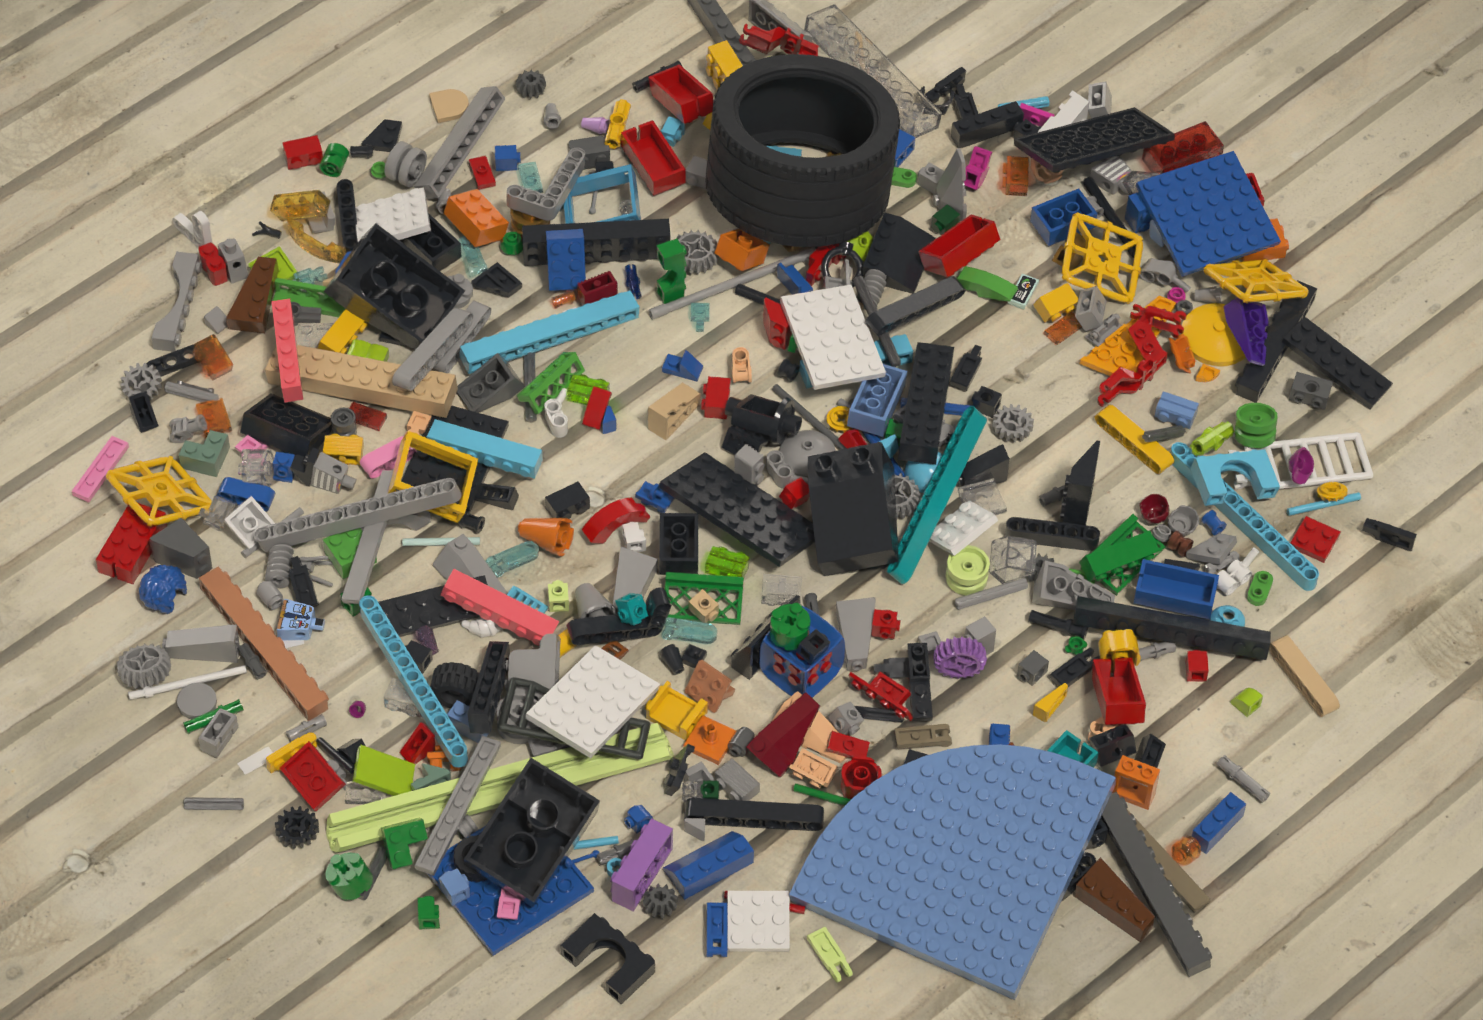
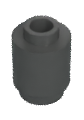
(740, 740)

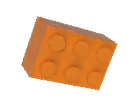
(476, 217)

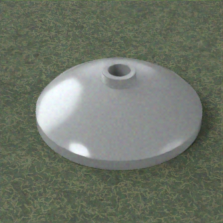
(797, 453)

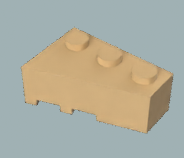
(672, 410)

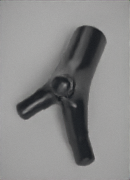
(267, 230)

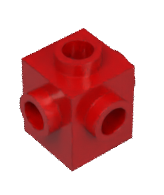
(885, 624)

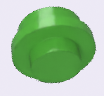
(378, 169)

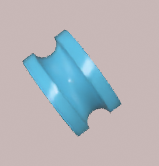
(613, 862)

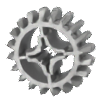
(699, 251)
(904, 504)
(143, 666)

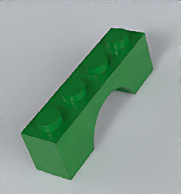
(672, 258)

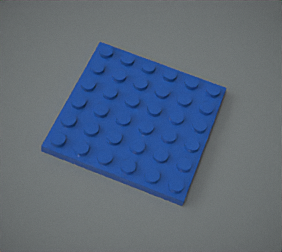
(1207, 213)
(482, 906)

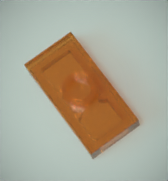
(1063, 328)

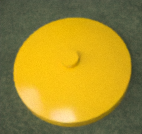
(1211, 336)

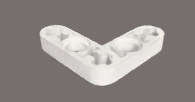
(196, 231)

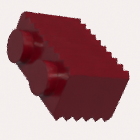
(597, 288)

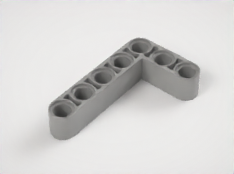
(549, 204)

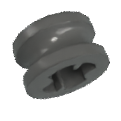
(1184, 304)

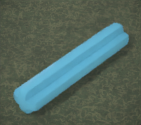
(1039, 102)

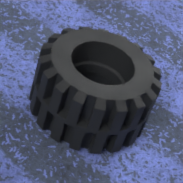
(453, 683)

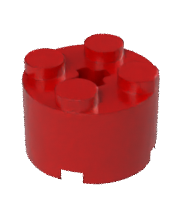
(858, 775)

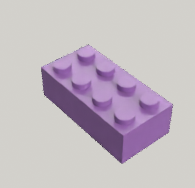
(641, 864)

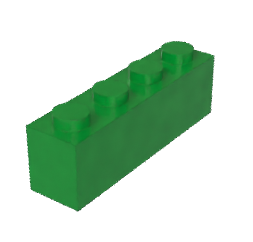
(1119, 556)

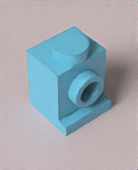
(673, 130)

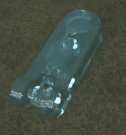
(472, 257)
(513, 558)
(689, 631)

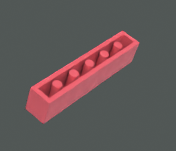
(287, 350)
(498, 607)

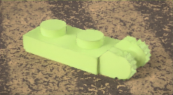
(829, 953)

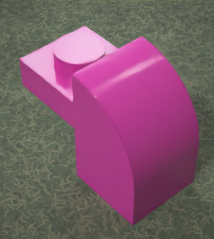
(977, 168)

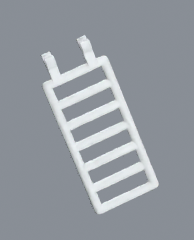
(1242, 481)

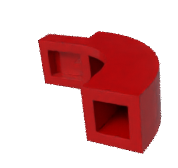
(613, 516)

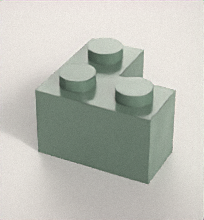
(205, 457)

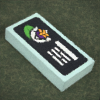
(1026, 288)

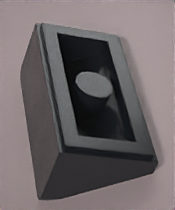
(1150, 751)

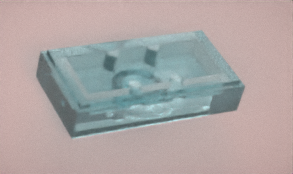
(530, 176)

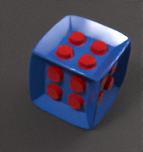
(792, 672)

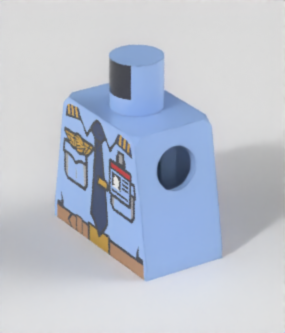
(297, 621)

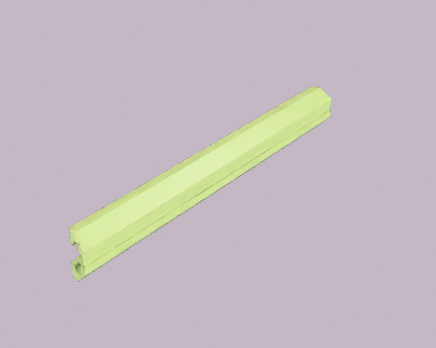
(364, 822)

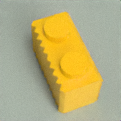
(344, 448)

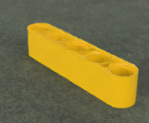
(1130, 437)

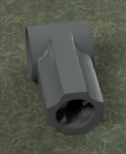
(305, 314)

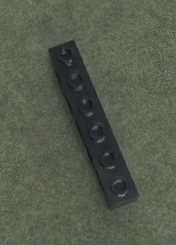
(488, 688)

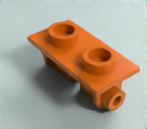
(1184, 359)

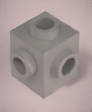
(846, 719)

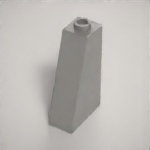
(634, 573)
(855, 626)
(204, 644)

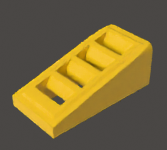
(1047, 706)

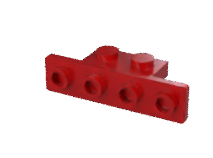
(885, 690)

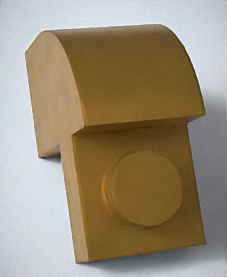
(1075, 259)

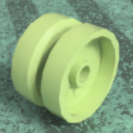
(967, 570)

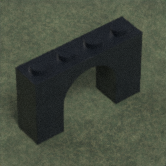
(598, 934)

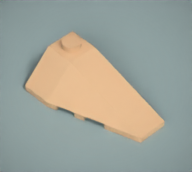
(818, 734)

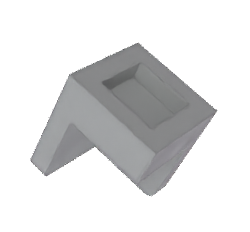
(698, 773)

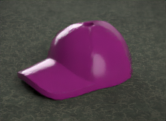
(1301, 465)

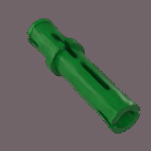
(203, 720)

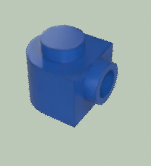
(637, 818)

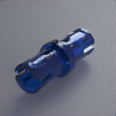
(633, 281)

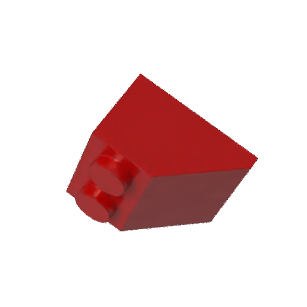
(776, 324)

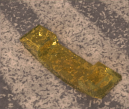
(331, 253)

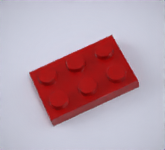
(312, 776)

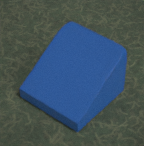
(609, 421)

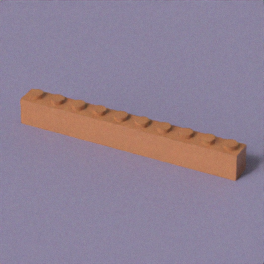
(262, 641)

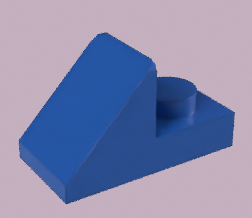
(684, 367)

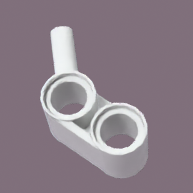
(554, 415)
(1236, 574)

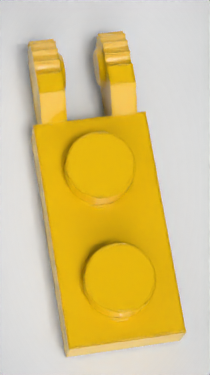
(279, 757)

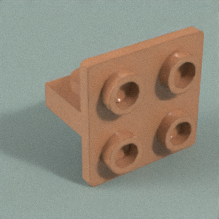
(709, 685)

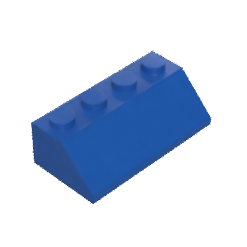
(710, 864)

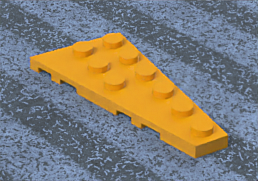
(1119, 349)

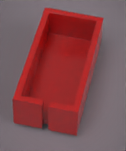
(681, 94)
(653, 157)
(959, 245)
(128, 546)
(1120, 695)

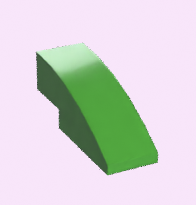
(987, 284)

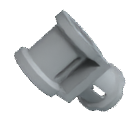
(184, 428)

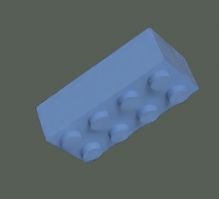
(877, 401)

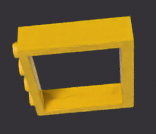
(441, 452)

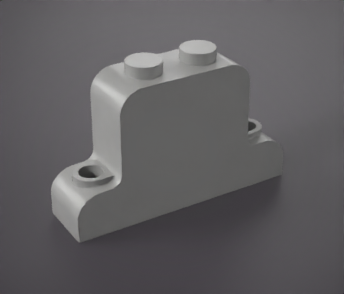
(536, 664)

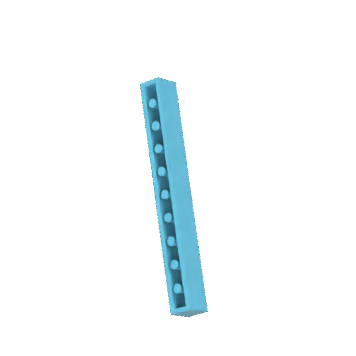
(551, 330)

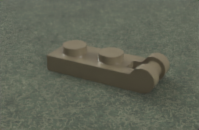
(923, 736)

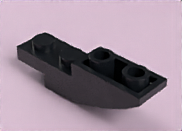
(919, 681)

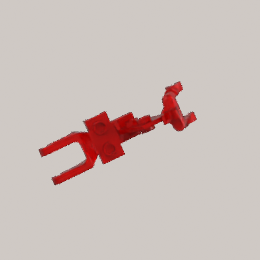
(766, 41)
(1147, 344)

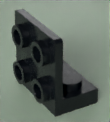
(738, 437)

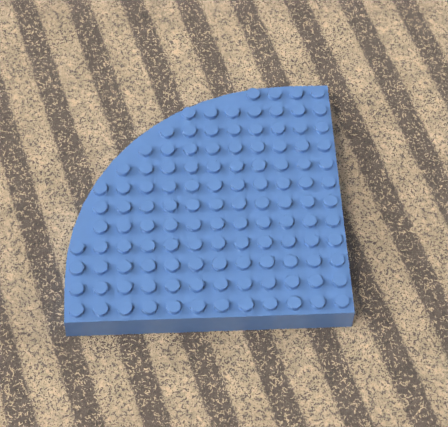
(959, 857)

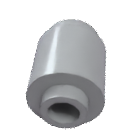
(270, 595)

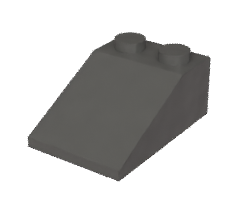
(490, 385)

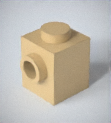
(704, 607)

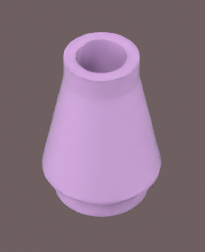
(596, 124)

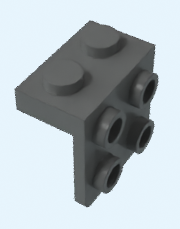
(594, 149)

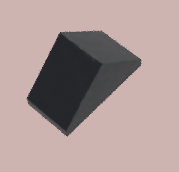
(142, 411)

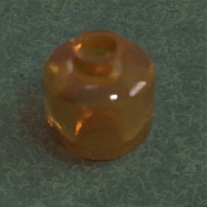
(1186, 850)

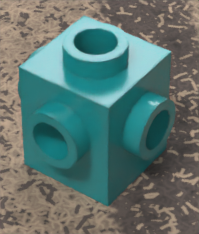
(631, 608)

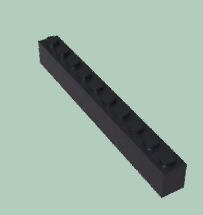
(1172, 627)

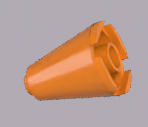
(548, 533)

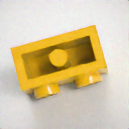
(1056, 303)

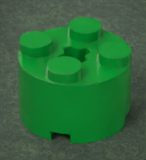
(789, 626)
(348, 875)

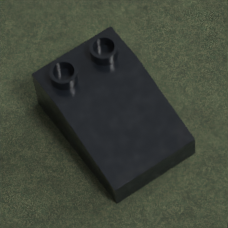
(393, 288)
(853, 508)
(532, 832)

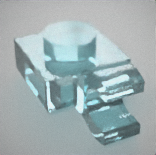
(310, 276)
(699, 314)

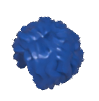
(159, 587)

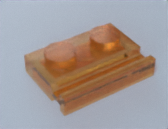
(215, 416)

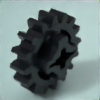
(297, 826)

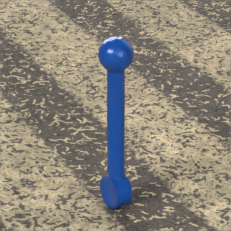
(568, 863)

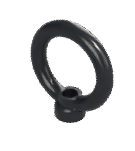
(845, 249)

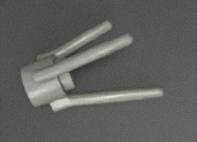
(311, 561)

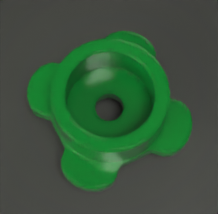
(1075, 641)

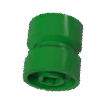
(334, 160)

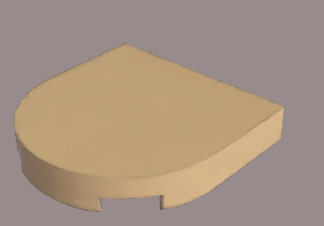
(448, 104)

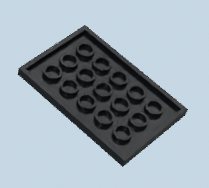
(426, 468)

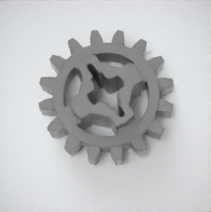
(140, 382)
(1013, 423)

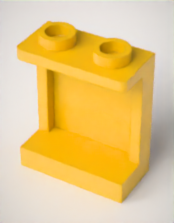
(675, 711)

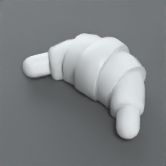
(481, 627)

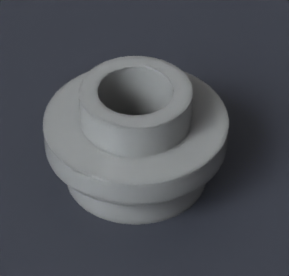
(1162, 533)

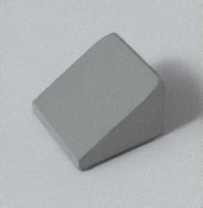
(216, 320)
(695, 827)

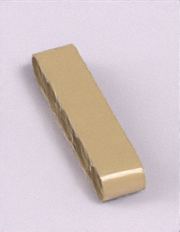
(1304, 676)

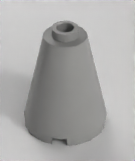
(592, 602)

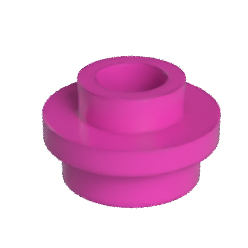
(1176, 294)

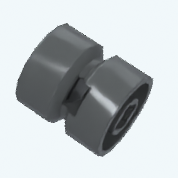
(343, 422)

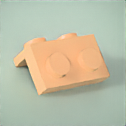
(813, 768)

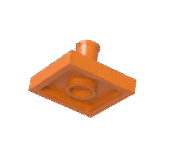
(710, 739)

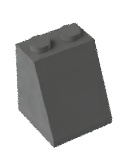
(181, 548)

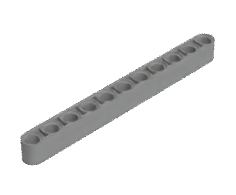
(359, 514)

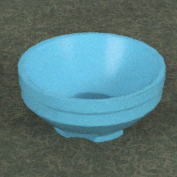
(1217, 615)

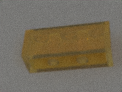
(300, 205)

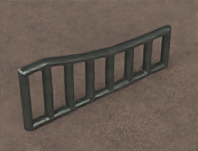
(542, 734)

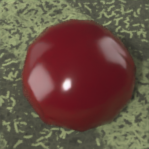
(1154, 508)

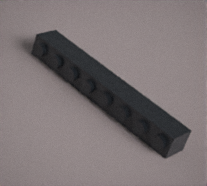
(1256, 376)

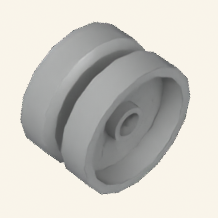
(405, 164)
(514, 719)

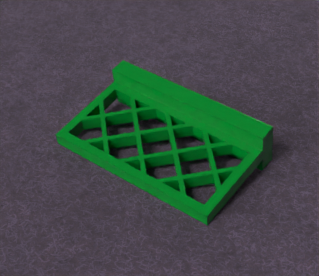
(1120, 534)
(709, 583)

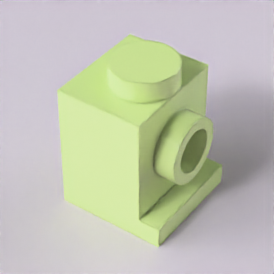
(558, 596)

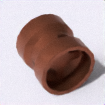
(1180, 543)

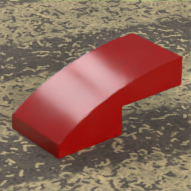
(596, 408)

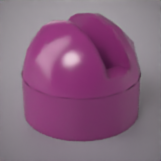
(354, 709)

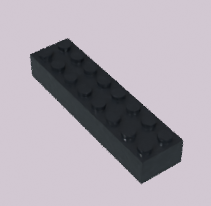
(602, 240)
(926, 403)

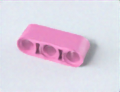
(383, 458)

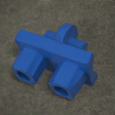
(654, 496)

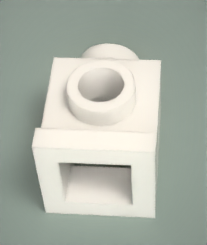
(634, 537)

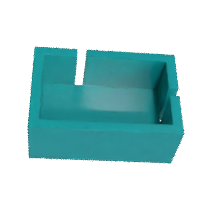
(1069, 745)

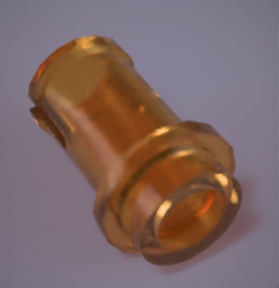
(562, 299)

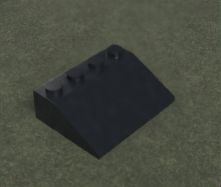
(897, 254)
(286, 425)
(1079, 488)
(746, 658)

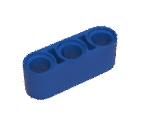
(238, 492)

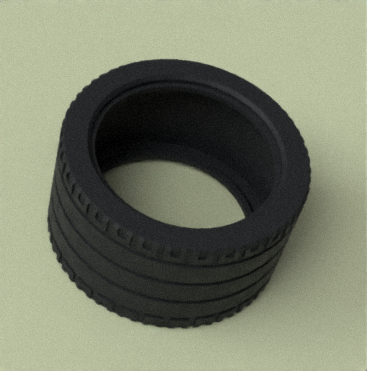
(792, 196)

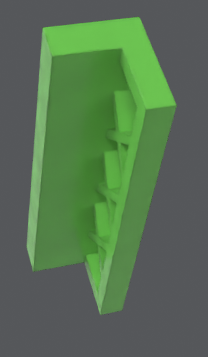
(309, 298)
(549, 377)

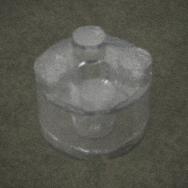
(256, 466)

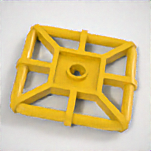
(1111, 253)
(1256, 278)
(159, 490)

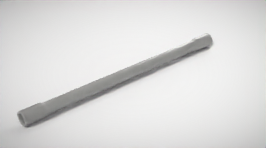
(664, 309)

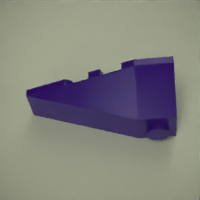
(1248, 327)

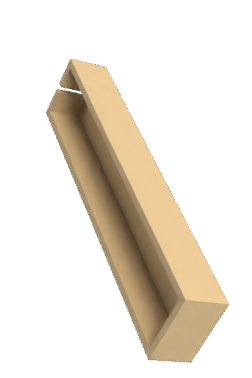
(367, 381)

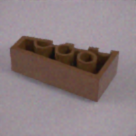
(254, 300)
(1114, 900)

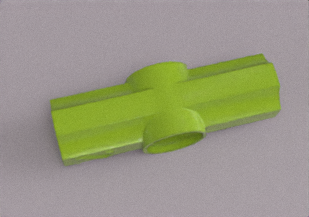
(1212, 438)

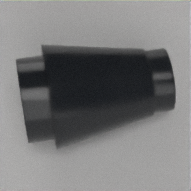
(672, 658)

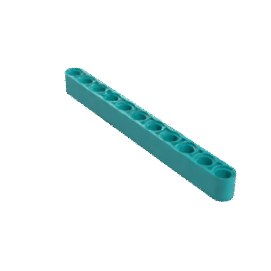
(937, 494)

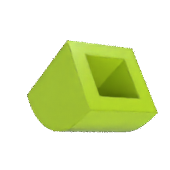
(1247, 701)

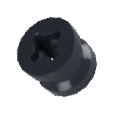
(788, 370)

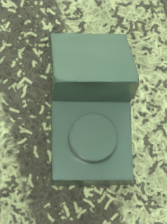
(432, 776)

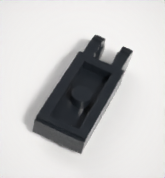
(1074, 668)

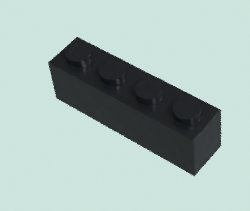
(986, 125)

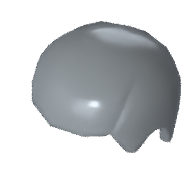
(1183, 520)

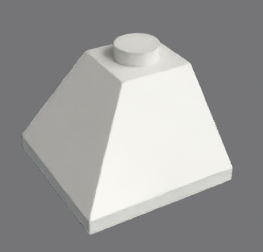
(246, 520)

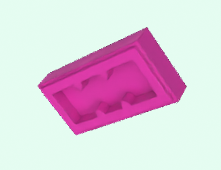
(1035, 115)

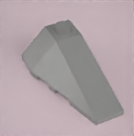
(951, 186)
(464, 557)
(1060, 587)

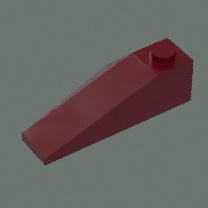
(782, 738)

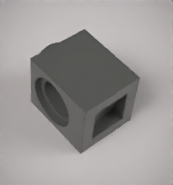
(1032, 668)

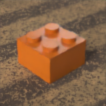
(741, 249)

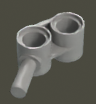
(1164, 272)
(780, 471)

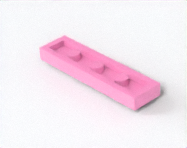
(96, 473)

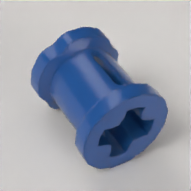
(1213, 522)

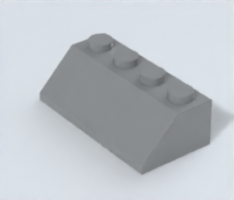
(767, 17)

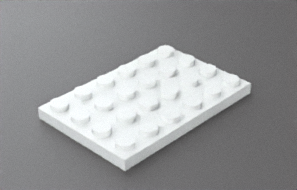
(832, 337)
(592, 701)

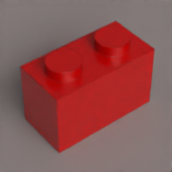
(302, 152)
(717, 394)

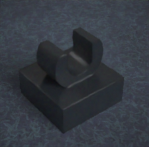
(693, 655)

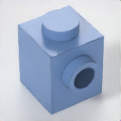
(454, 886)

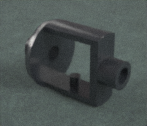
(764, 416)

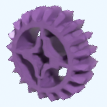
(960, 657)

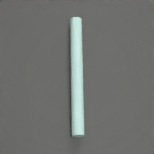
(434, 541)

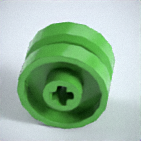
(1255, 425)

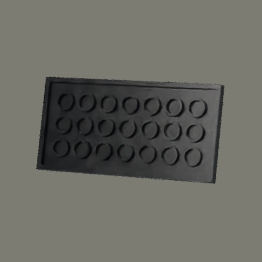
(1094, 139)
(740, 509)

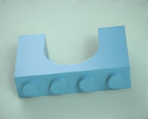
(1252, 464)

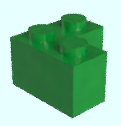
(398, 837)

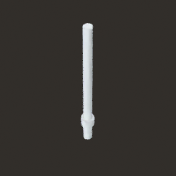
(149, 691)

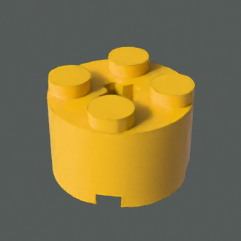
(1119, 645)

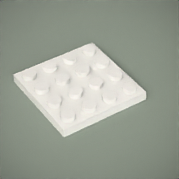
(399, 215)

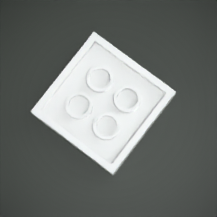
(962, 527)
(758, 921)

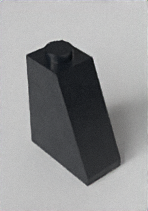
(986, 466)

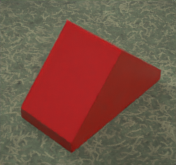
(419, 744)

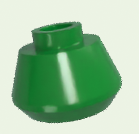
(512, 243)

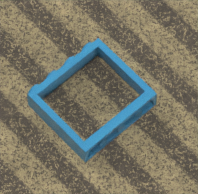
(604, 180)

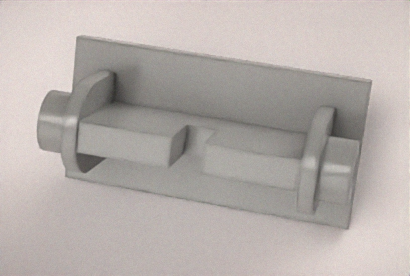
(1110, 325)

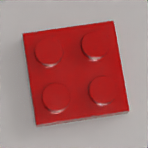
(1315, 539)

